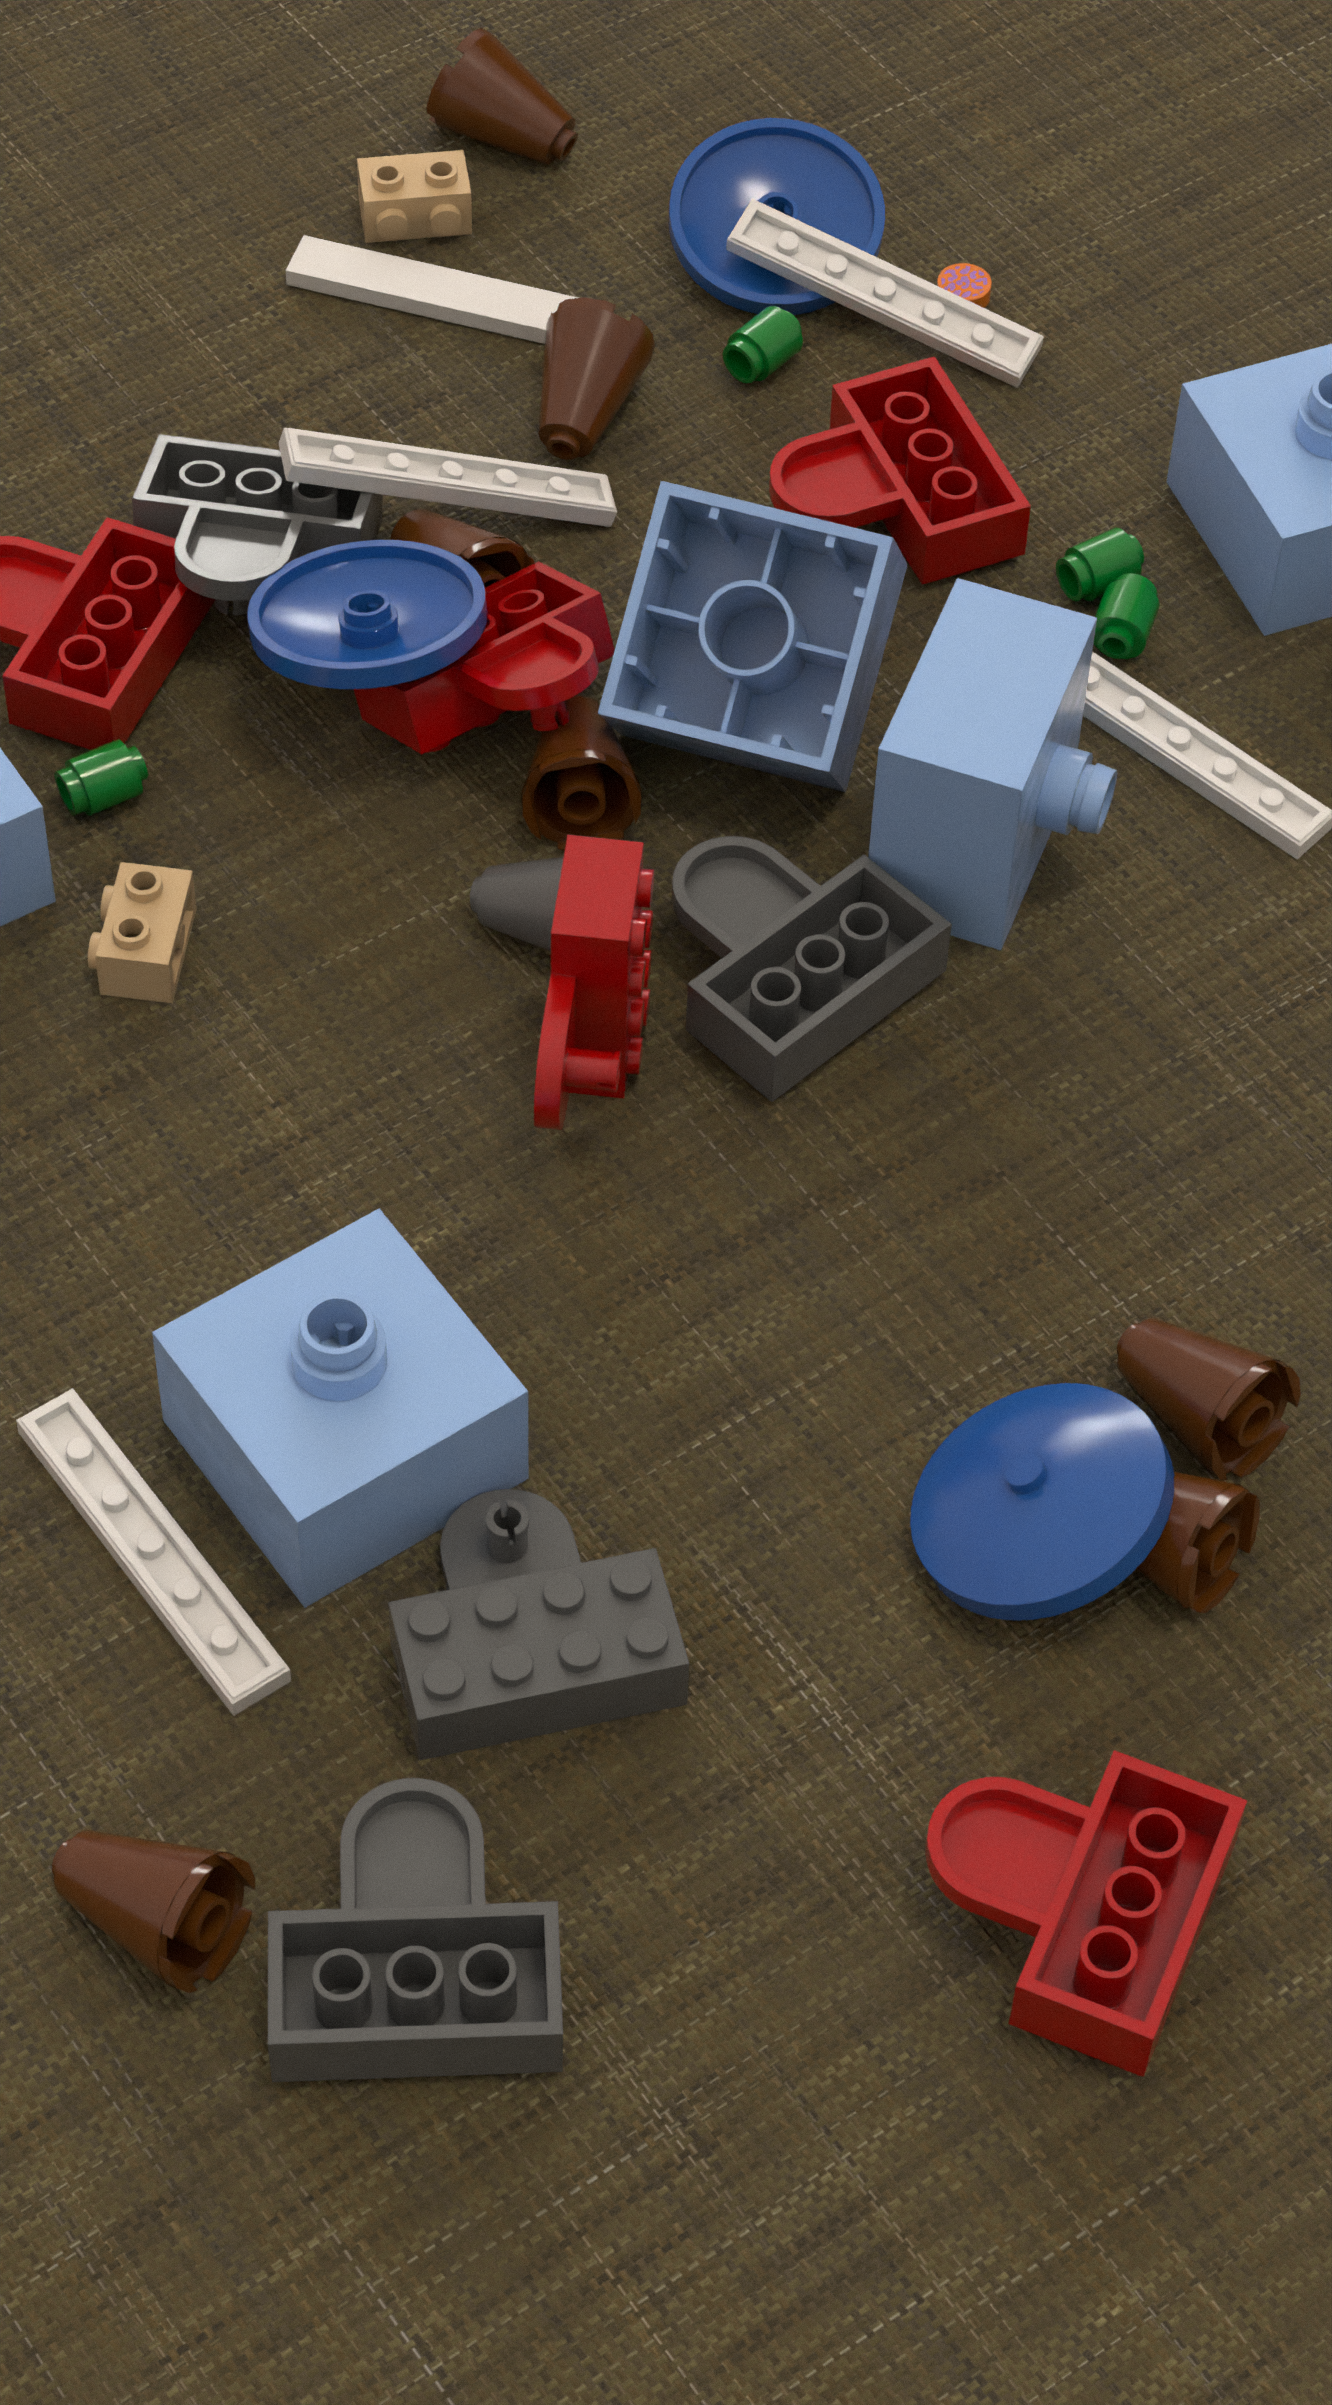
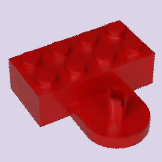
(918, 462)
(92, 631)
(532, 656)
(595, 976)
(1102, 1889)

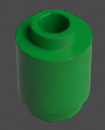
(763, 345)
(1097, 563)
(1126, 616)
(101, 778)

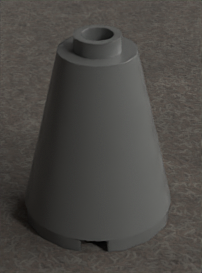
(519, 899)

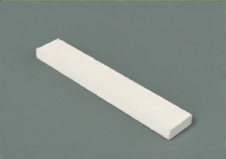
(422, 288)
(884, 293)
(446, 477)
(1203, 760)
(154, 1552)

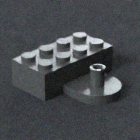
(240, 515)
(799, 959)
(531, 1633)
(415, 1960)

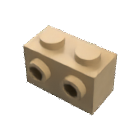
(414, 196)
(143, 932)

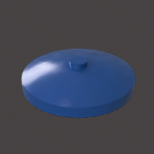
(788, 169)
(367, 614)
(1042, 1501)

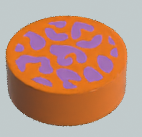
(967, 282)

